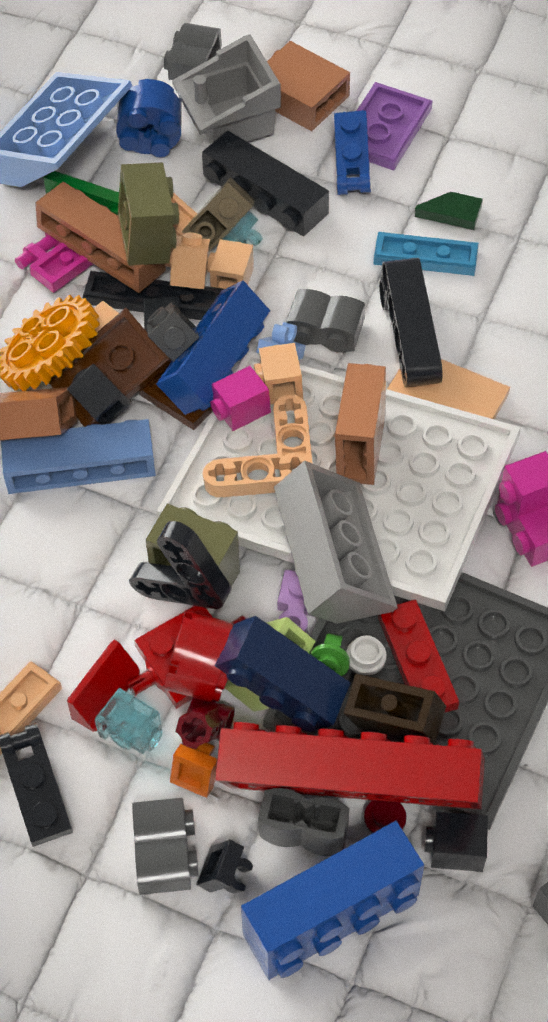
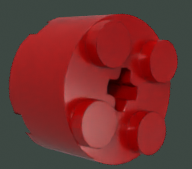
(195, 655)

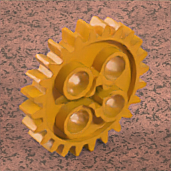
(48, 343)

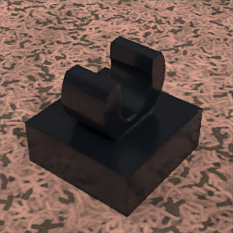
(221, 866)

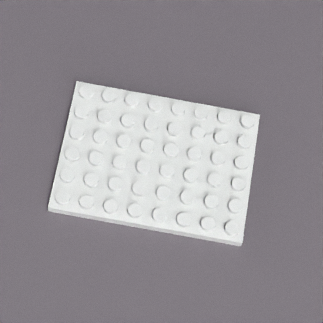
(428, 491)

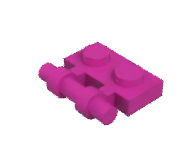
(56, 266)

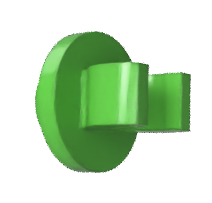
(332, 654)

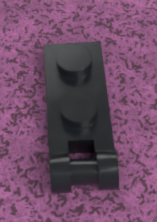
(35, 786)

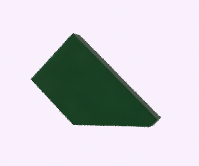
(451, 209)

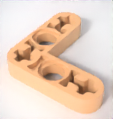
(285, 459)

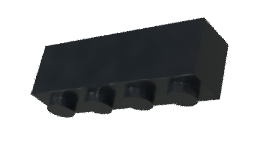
(273, 185)

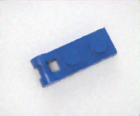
(352, 151)

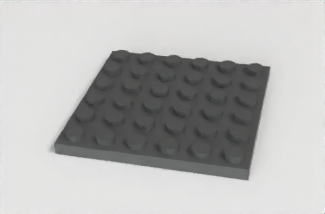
(497, 665)

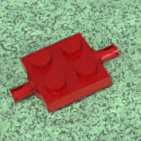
(156, 650)

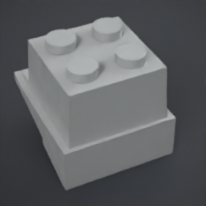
(232, 92)

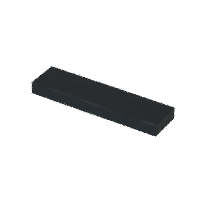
(106, 288)

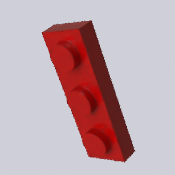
(416, 652)

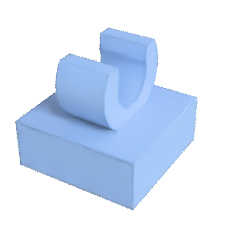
(282, 335)

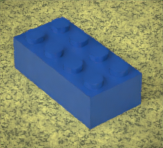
(332, 901)

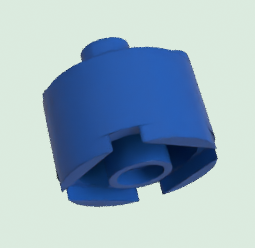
(149, 118)

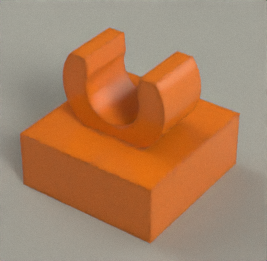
(194, 769)

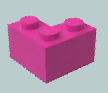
(524, 506)

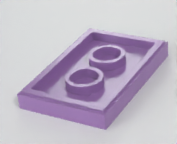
(392, 122)

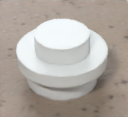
(366, 655)

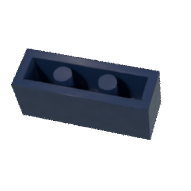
(282, 674)

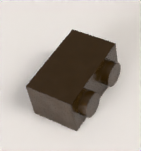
(394, 708)

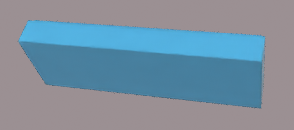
(434, 253)

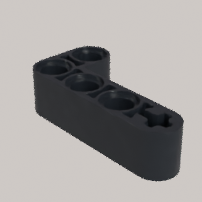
(406, 298)

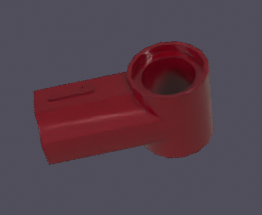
(204, 722)

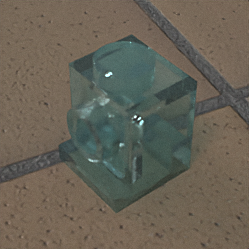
(129, 723)

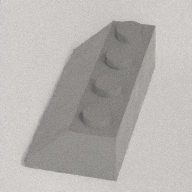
(333, 545)

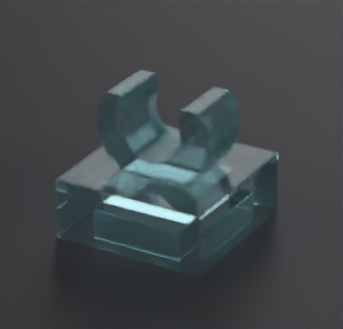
(242, 231)

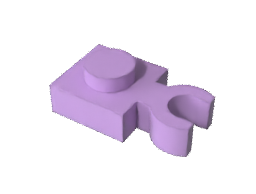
(292, 600)

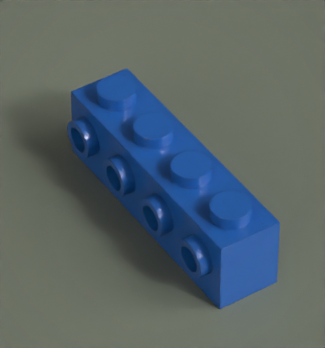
(222, 341)

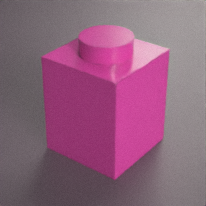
(240, 398)

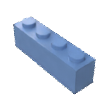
(79, 457)

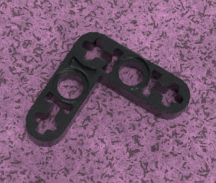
(191, 578)

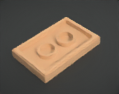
(459, 390)

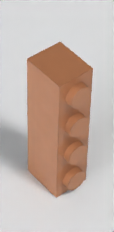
(91, 233)

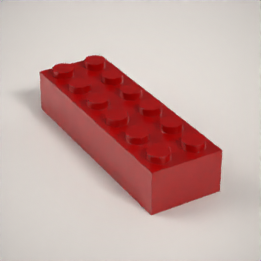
(352, 767)

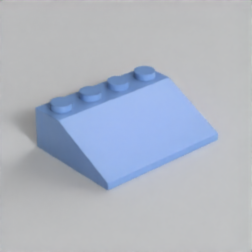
(55, 124)

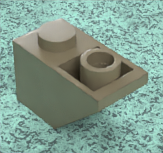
(221, 213)

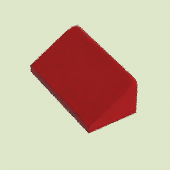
(100, 684)

